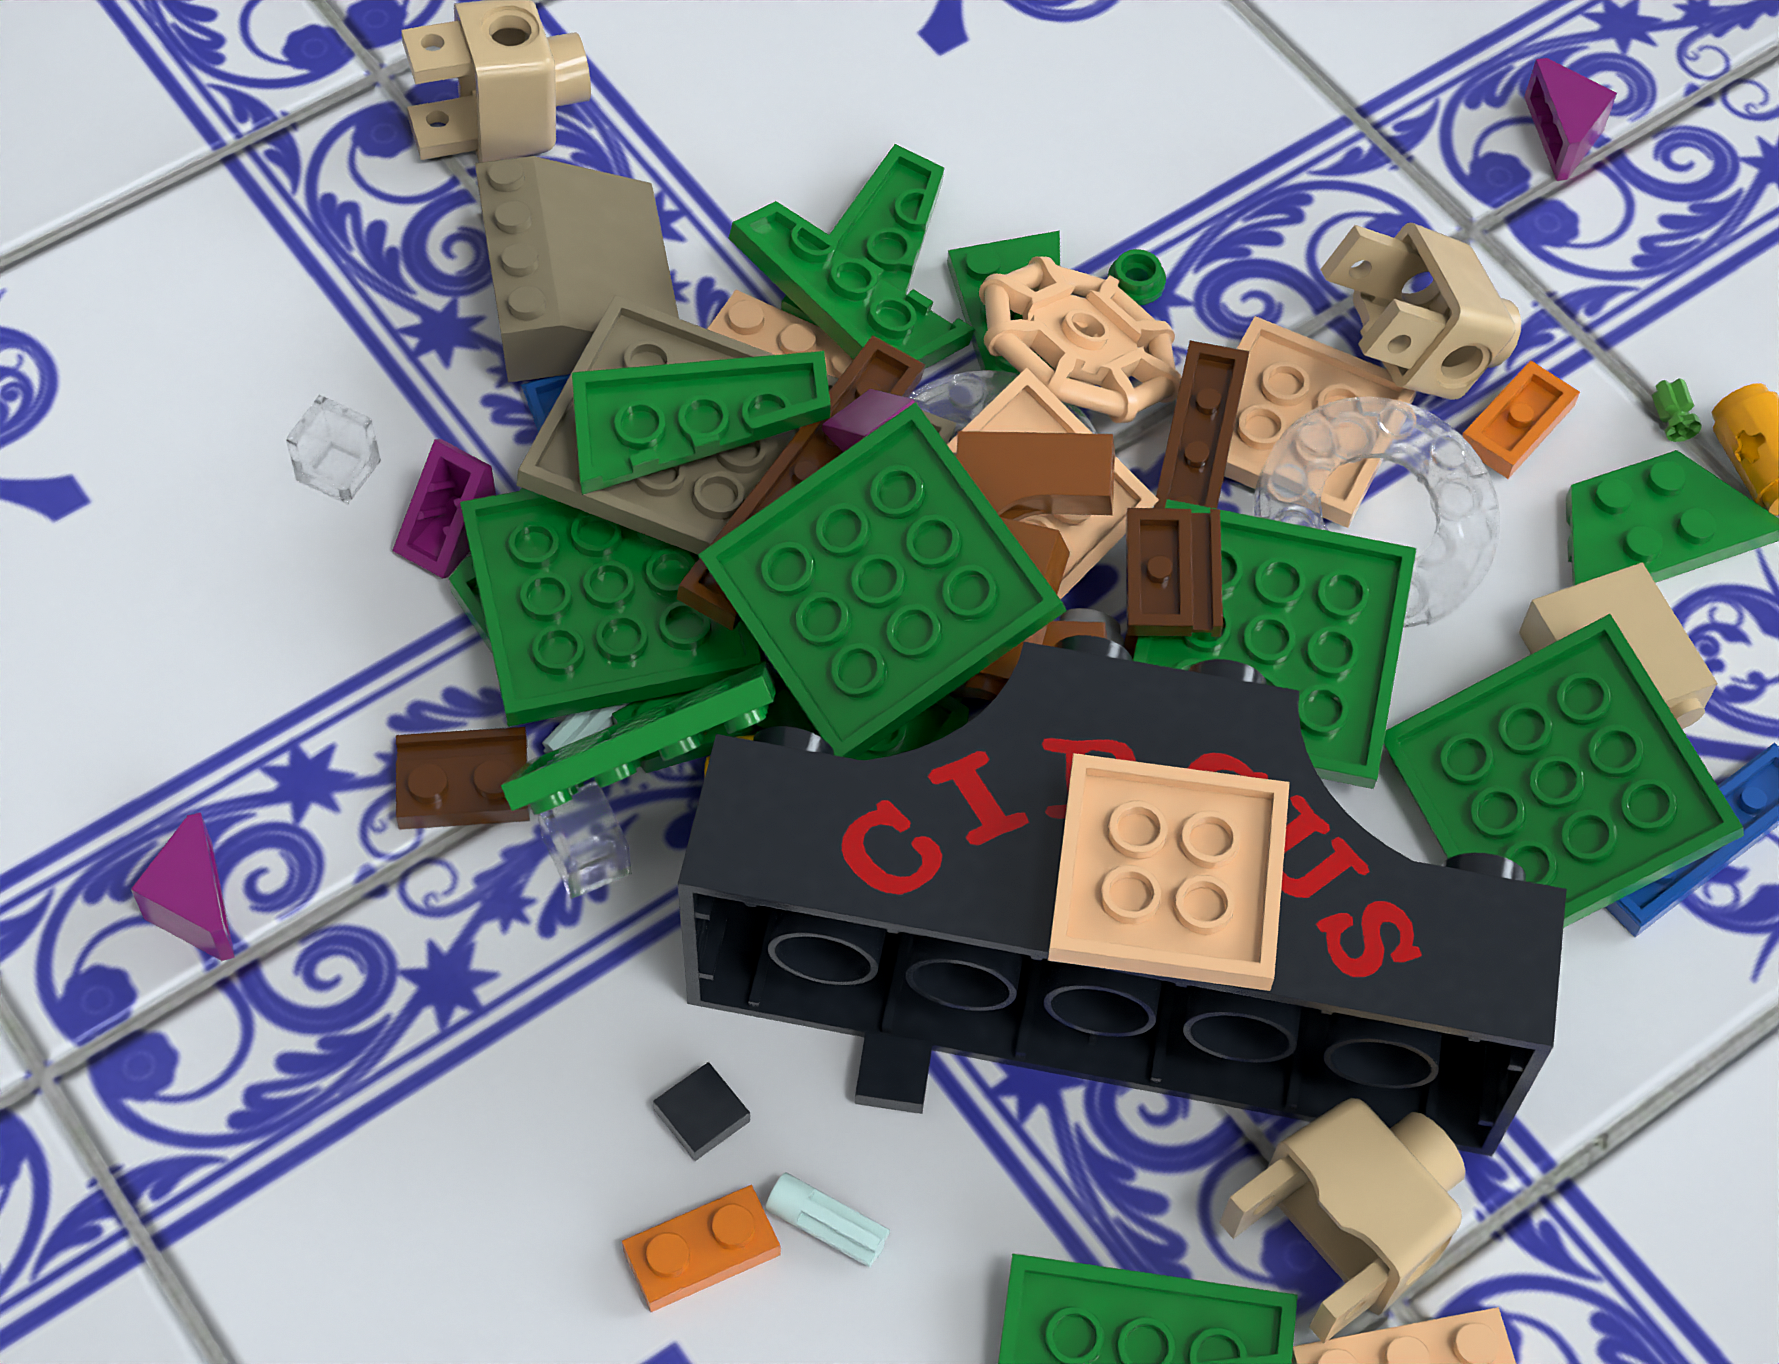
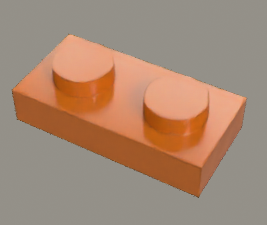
(1520, 418)
(701, 1248)

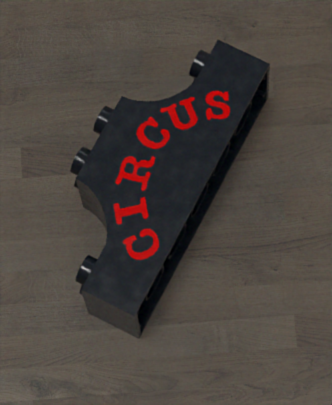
(927, 888)

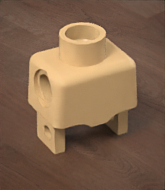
(506, 81)
(1432, 337)
(1363, 1200)

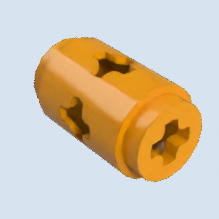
(1750, 436)

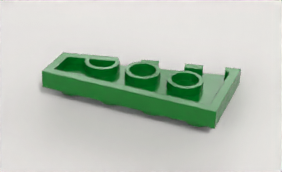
(888, 219)
(973, 264)
(843, 292)
(680, 412)
(1133, 1317)

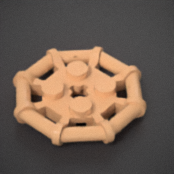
(1080, 338)

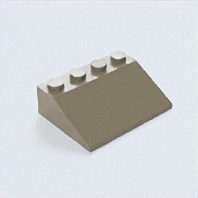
(561, 252)

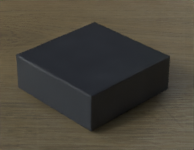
(893, 1072)
(701, 1111)

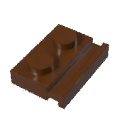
(1173, 572)
(458, 777)

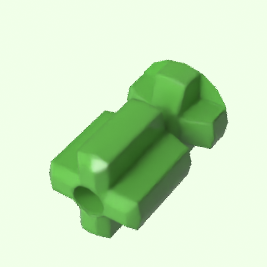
(1673, 406)

